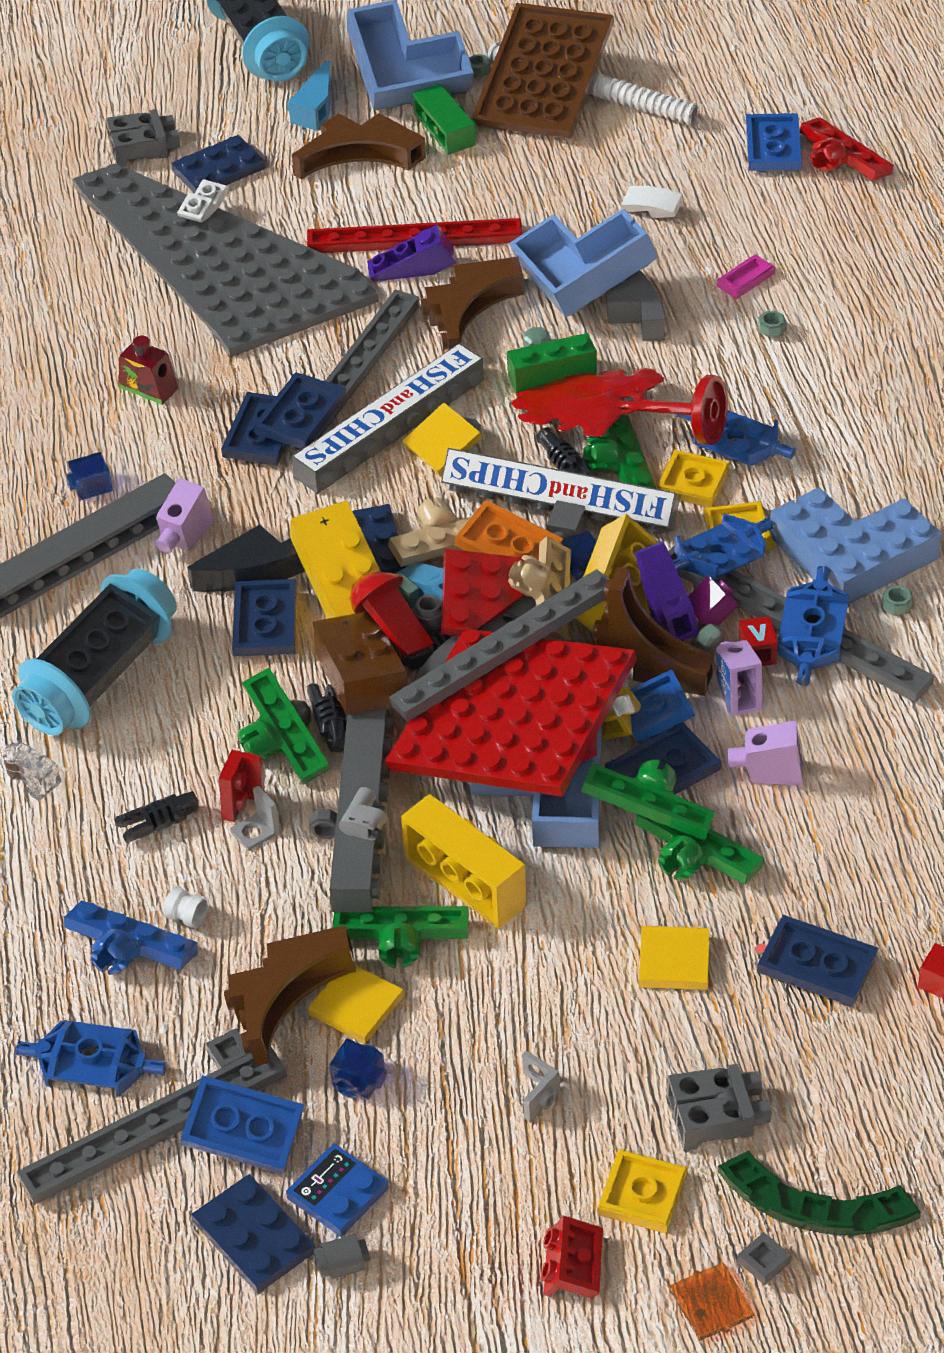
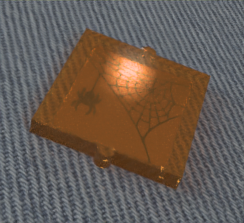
(711, 1301)

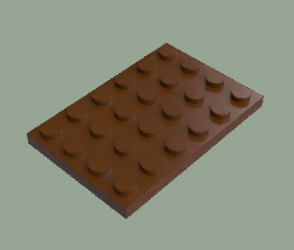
(543, 70)

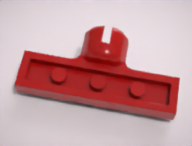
(837, 148)

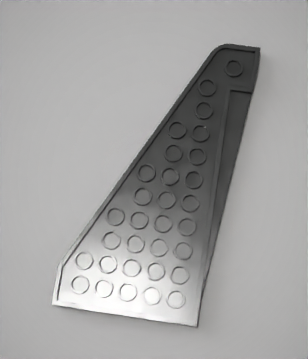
(227, 270)

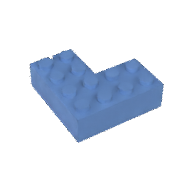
(398, 67)
(585, 267)
(860, 552)
(558, 819)

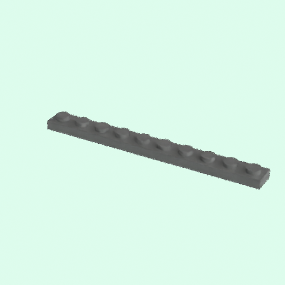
(854, 650)

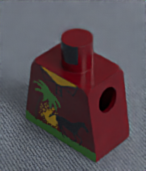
(146, 371)

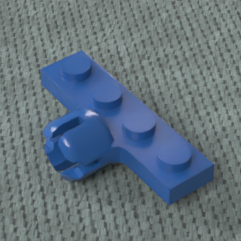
(124, 939)

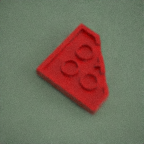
(475, 589)

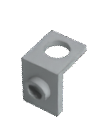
(265, 819)
(545, 1092)

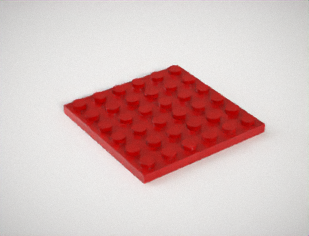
(520, 721)

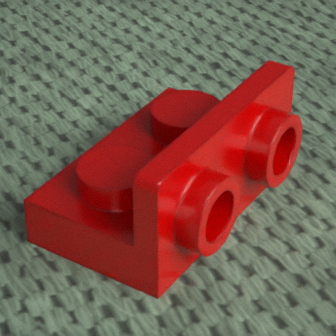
(236, 782)
(572, 1258)

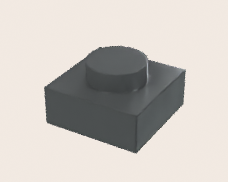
(226, 1048)
(764, 1258)

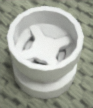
(188, 908)

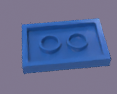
(773, 142)
(242, 1124)

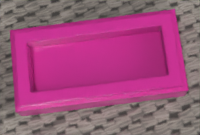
(745, 276)

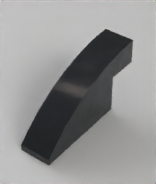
(246, 558)

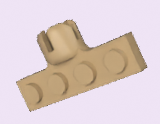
(437, 534)
(544, 576)

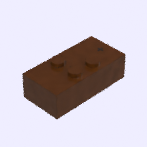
(358, 661)

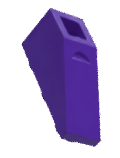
(415, 257)
(665, 592)

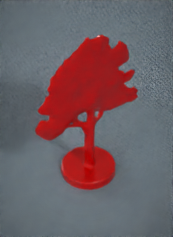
(596, 402)

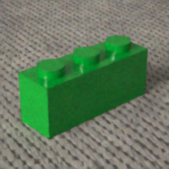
(444, 119)
(550, 361)

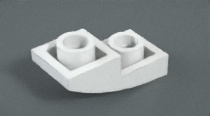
(655, 200)
(204, 201)

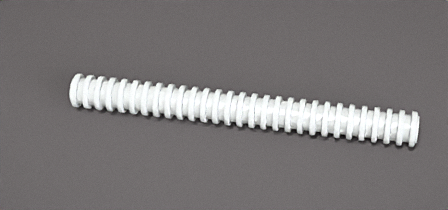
(635, 96)

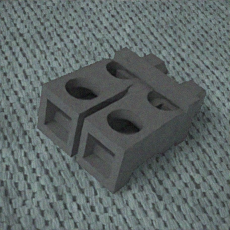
(141, 136)
(716, 1104)

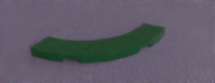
(816, 1211)

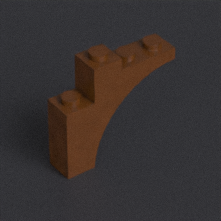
(348, 141)
(470, 293)
(629, 626)
(287, 976)

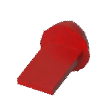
(380, 597)

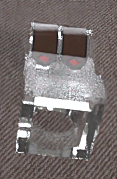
(32, 768)

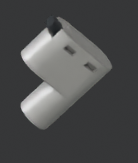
(361, 818)

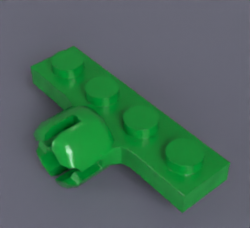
(619, 453)
(280, 729)
(649, 796)
(691, 853)
(404, 927)

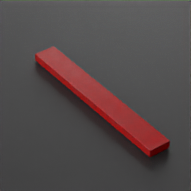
(388, 236)

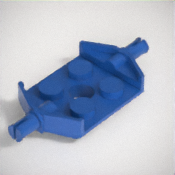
(754, 442)
(722, 547)
(813, 643)
(114, 1065)

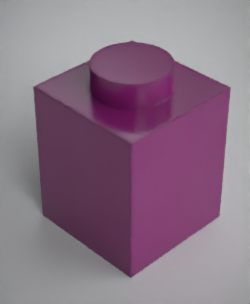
(712, 601)

